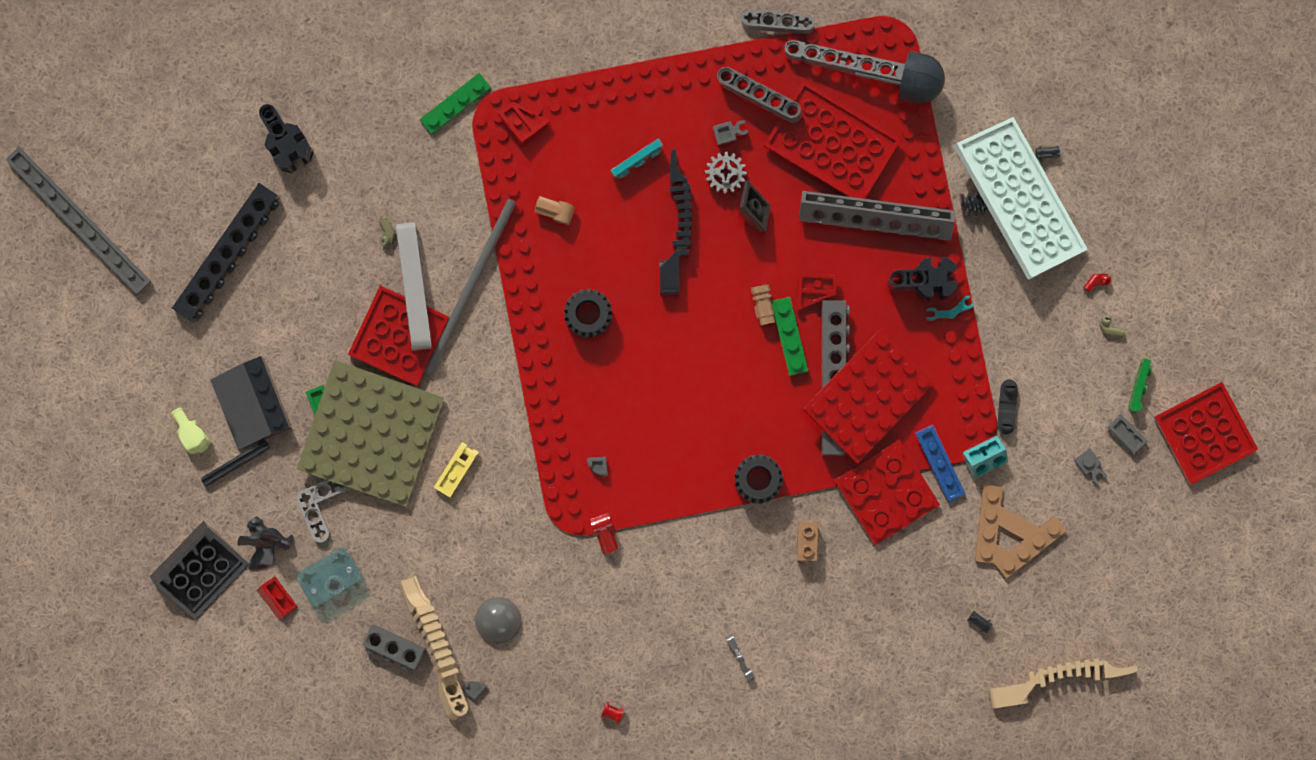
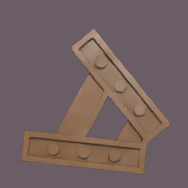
(994, 515)

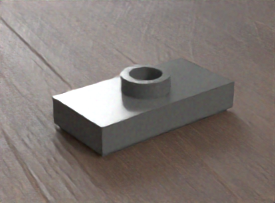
(1127, 434)

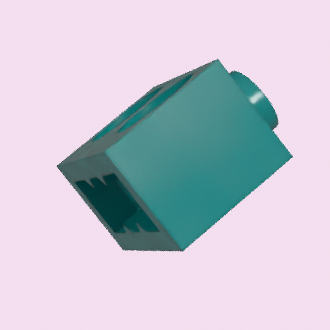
(985, 457)

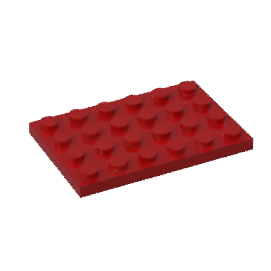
(833, 143)
(868, 395)

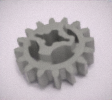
(733, 172)

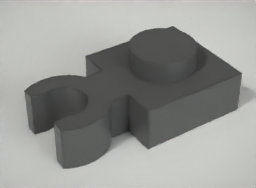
(726, 132)
(1089, 463)

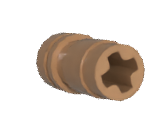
(764, 307)

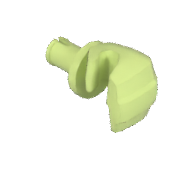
(189, 434)

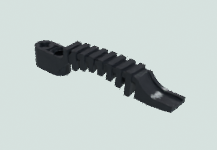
(670, 268)

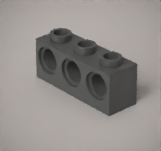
(388, 638)

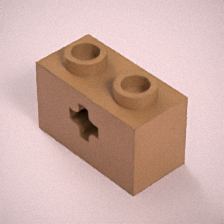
(807, 541)

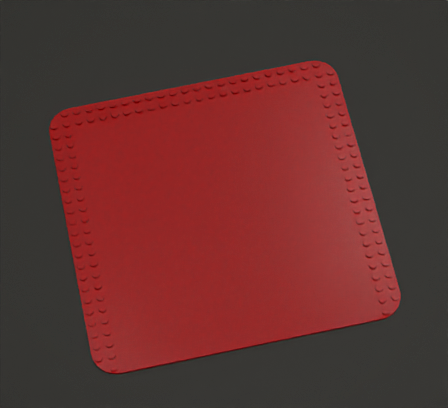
(694, 378)

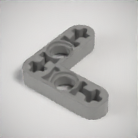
(315, 499)

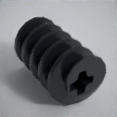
(972, 204)

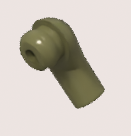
(388, 234)
(1108, 328)

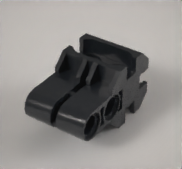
(286, 142)
(930, 279)

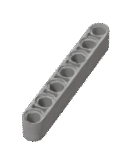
(413, 286)

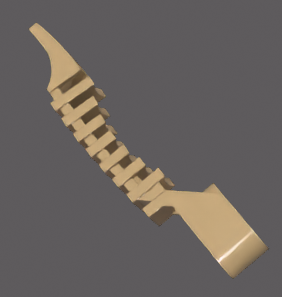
(438, 646)
(1019, 693)

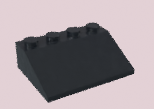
(250, 403)
(198, 570)

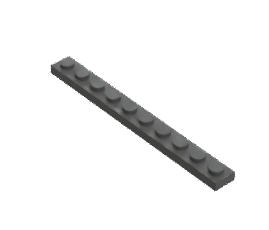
(78, 220)

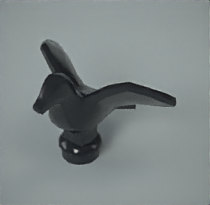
(264, 542)

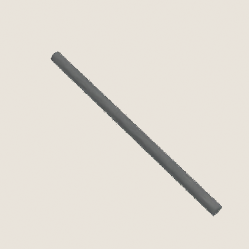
(470, 285)

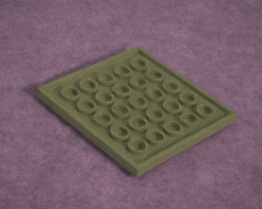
(370, 433)

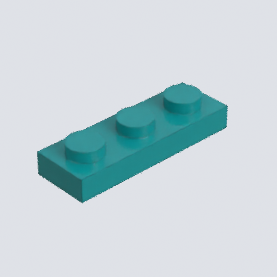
(637, 159)

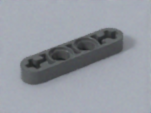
(777, 25)

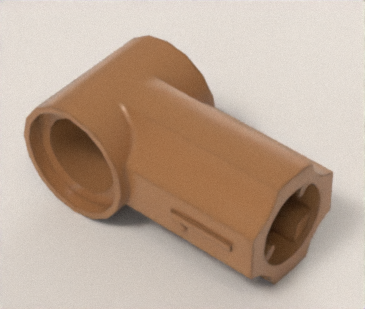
(559, 211)

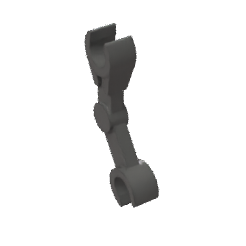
(733, 645)

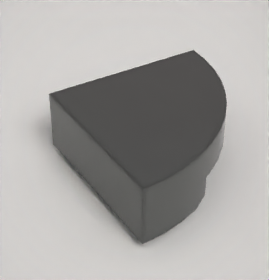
(598, 465)
(474, 689)

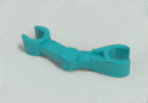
(951, 313)

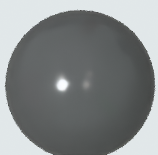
(498, 620)

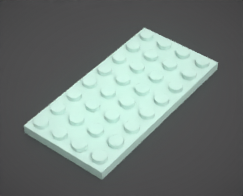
(1020, 198)

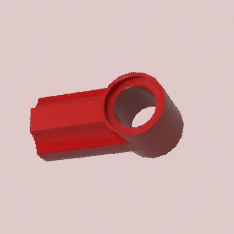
(603, 529)

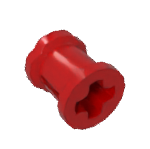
(612, 712)

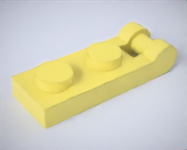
(455, 470)

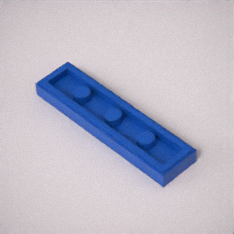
(940, 463)

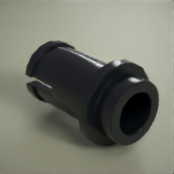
(1047, 152)
(983, 624)

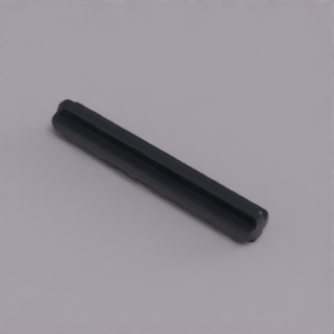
(235, 463)

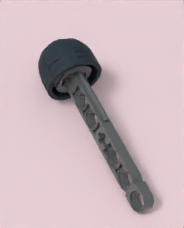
(919, 78)

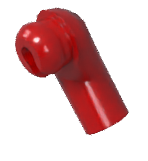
(1099, 279)

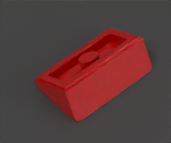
(277, 598)

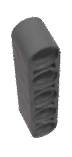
(755, 87)

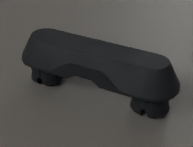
(1007, 406)

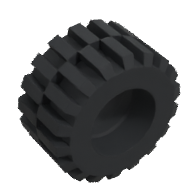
(596, 328)
(770, 466)

